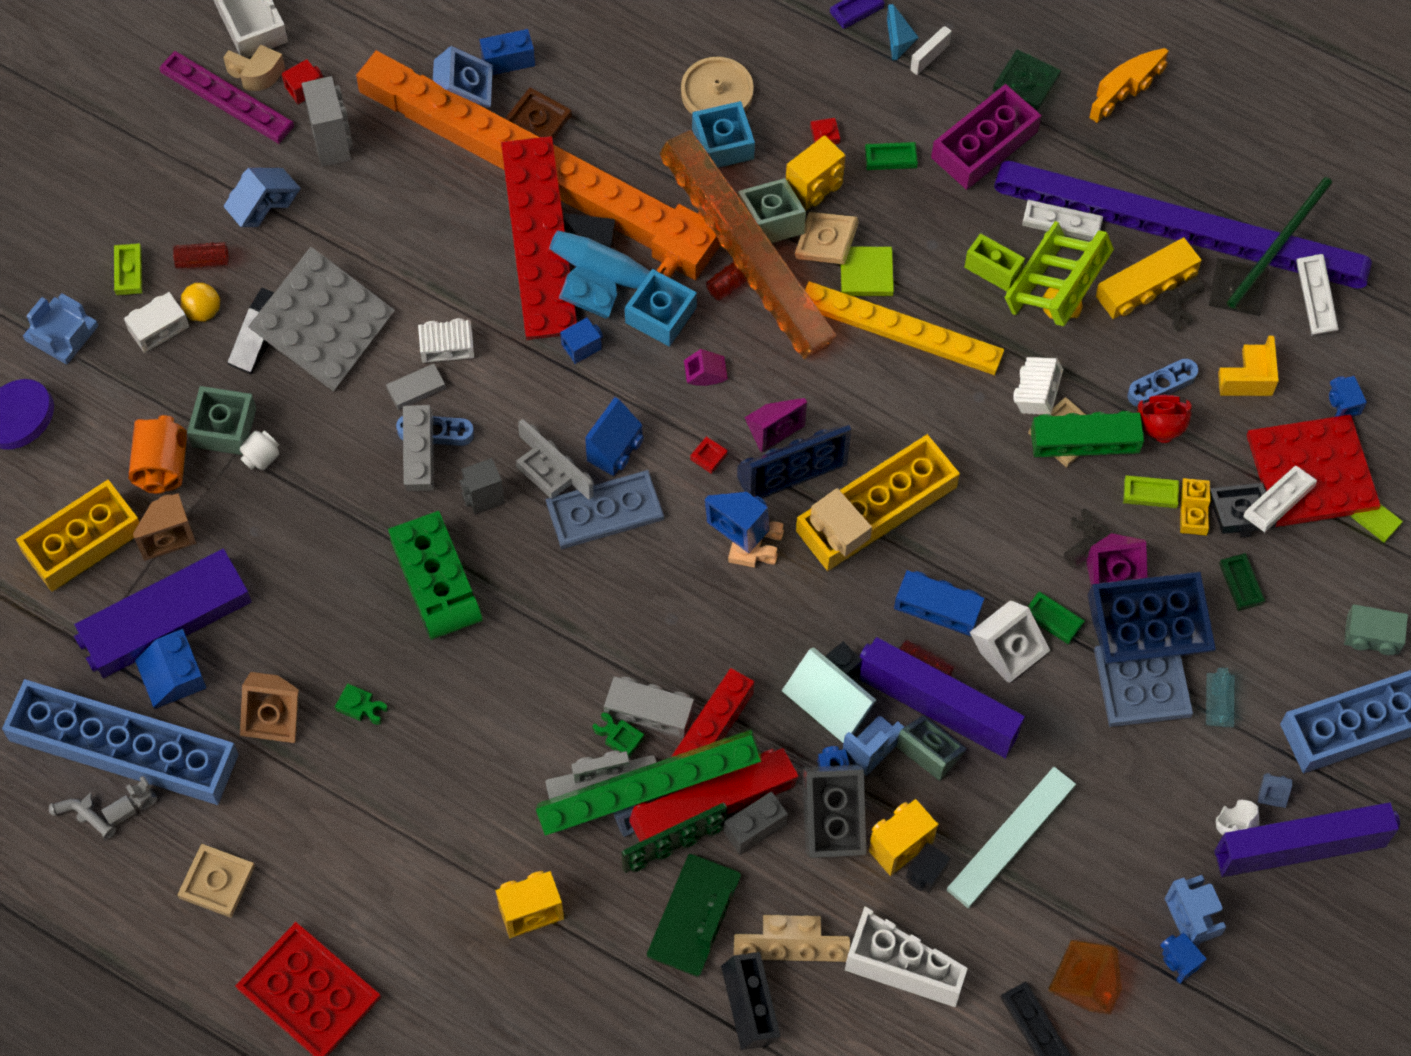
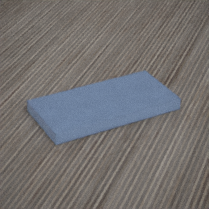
(613, 509)

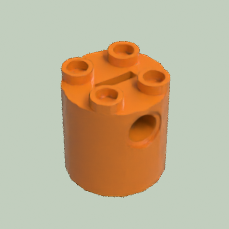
(157, 454)

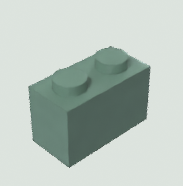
(1375, 629)

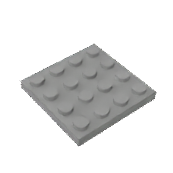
(321, 318)

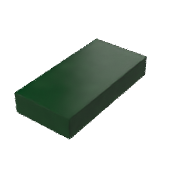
(1242, 582)

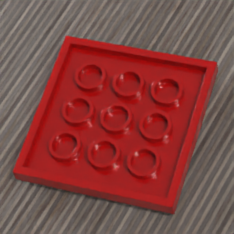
(1326, 451)

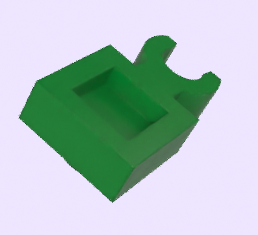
(357, 703)
(620, 736)

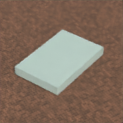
(828, 694)

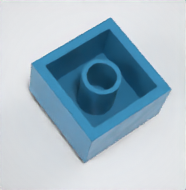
(724, 133)
(660, 307)

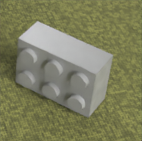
(328, 120)

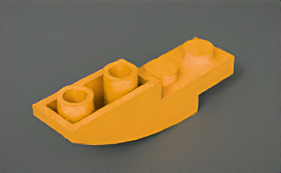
(1127, 78)

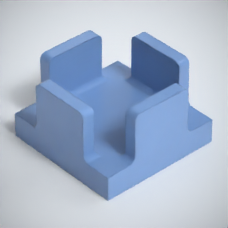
(59, 327)
(1191, 909)

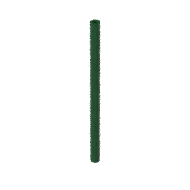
(1279, 242)

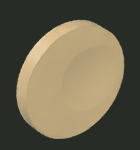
(716, 83)

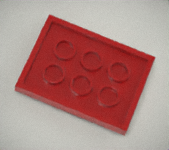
(308, 991)

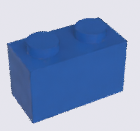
(508, 51)

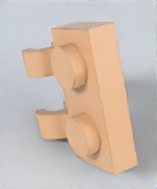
(764, 554)

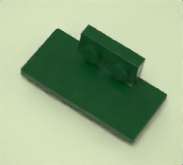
(683, 834)
(693, 915)

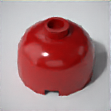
(1164, 417)

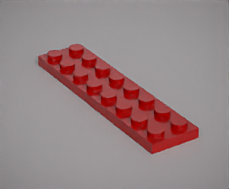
(534, 221)

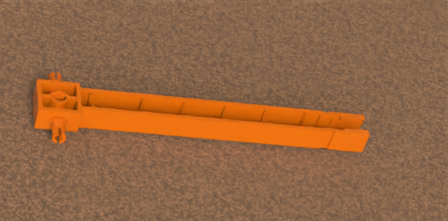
(675, 235)

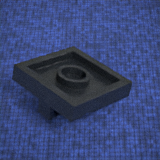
(1230, 505)

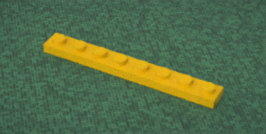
(905, 329)

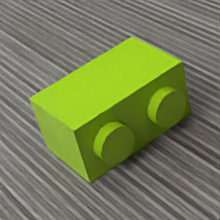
(994, 262)

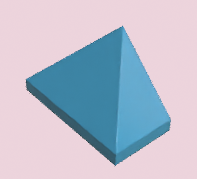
(900, 32)

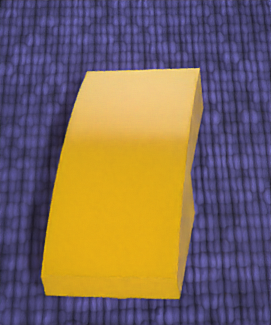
(1194, 506)

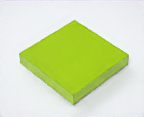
(868, 272)

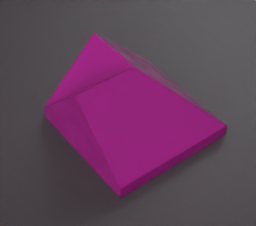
(776, 422)
(1117, 559)

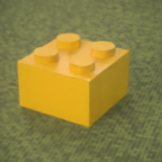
(816, 172)
(902, 836)
(529, 903)

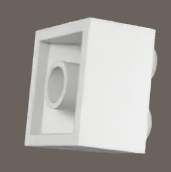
(1010, 640)

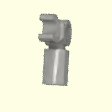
(141, 797)

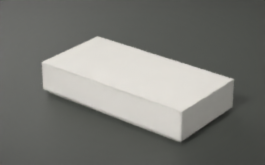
(930, 50)

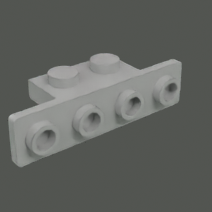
(548, 467)
(591, 771)

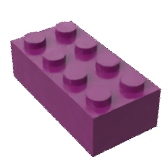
(986, 136)

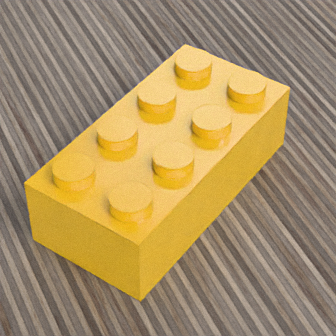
(79, 535)

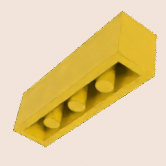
(1148, 278)

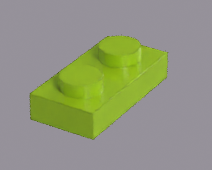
(128, 269)

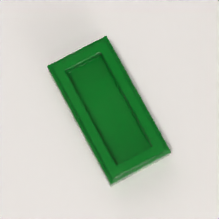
(891, 156)
(1055, 618)

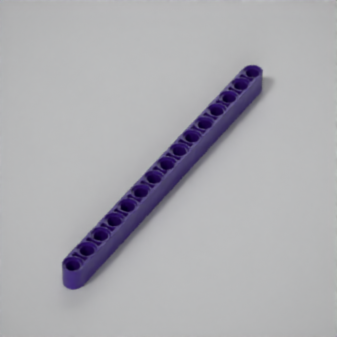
(1176, 222)

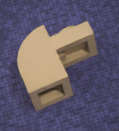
(259, 71)

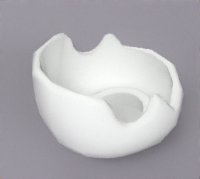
(1240, 817)

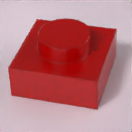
(825, 127)
(708, 455)

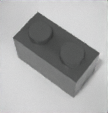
(482, 486)
(755, 823)

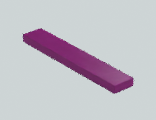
(226, 97)

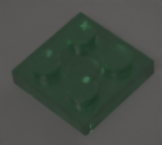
(1028, 78)

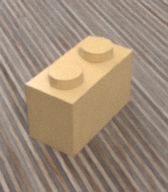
(840, 522)

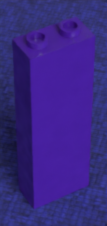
(178, 602)
(940, 697)
(1306, 839)

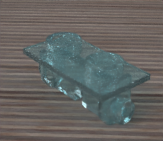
(1220, 698)

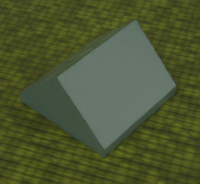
(930, 747)

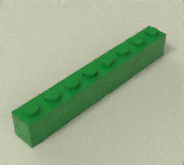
(648, 782)

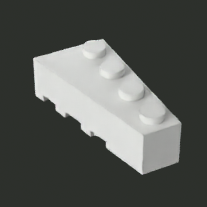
(903, 961)

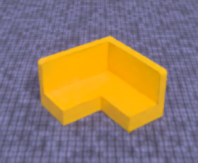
(1257, 377)

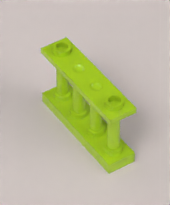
(1072, 288)

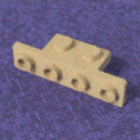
(793, 940)

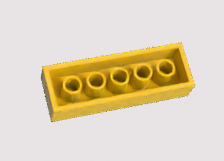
(888, 495)

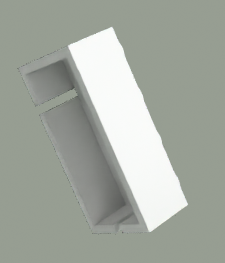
(252, 24)

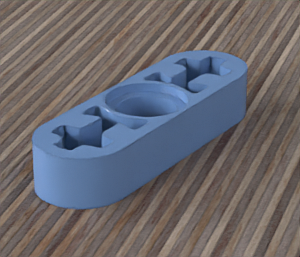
(1168, 372)
(455, 425)

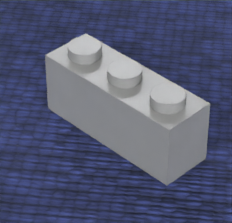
(418, 448)
(649, 706)

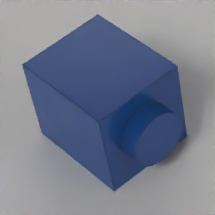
(581, 340)

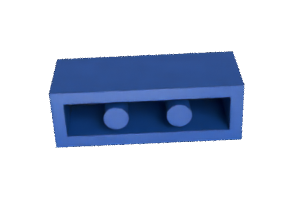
(938, 602)

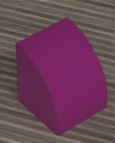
(705, 368)

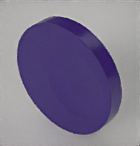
(24, 412)

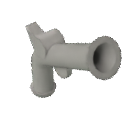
(85, 813)

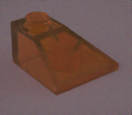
(1089, 976)

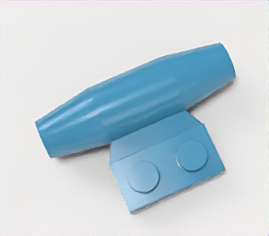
(596, 272)

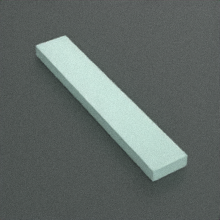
(1011, 837)

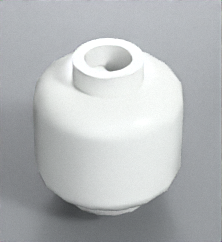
(259, 450)

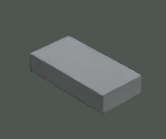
(416, 386)

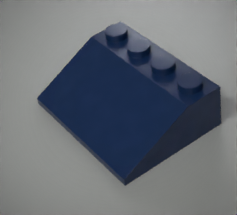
(796, 462)
(1151, 618)

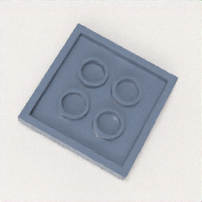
(1143, 690)

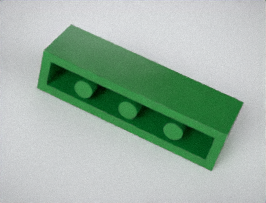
(1086, 434)

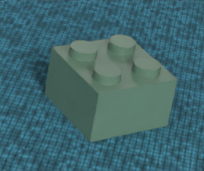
(775, 209)
(221, 420)

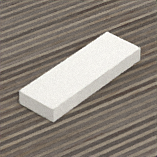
(1072, 222)
(1317, 294)
(1280, 498)

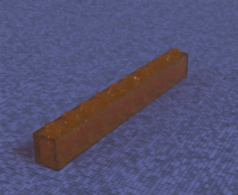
(747, 244)

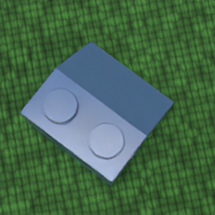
(464, 75)

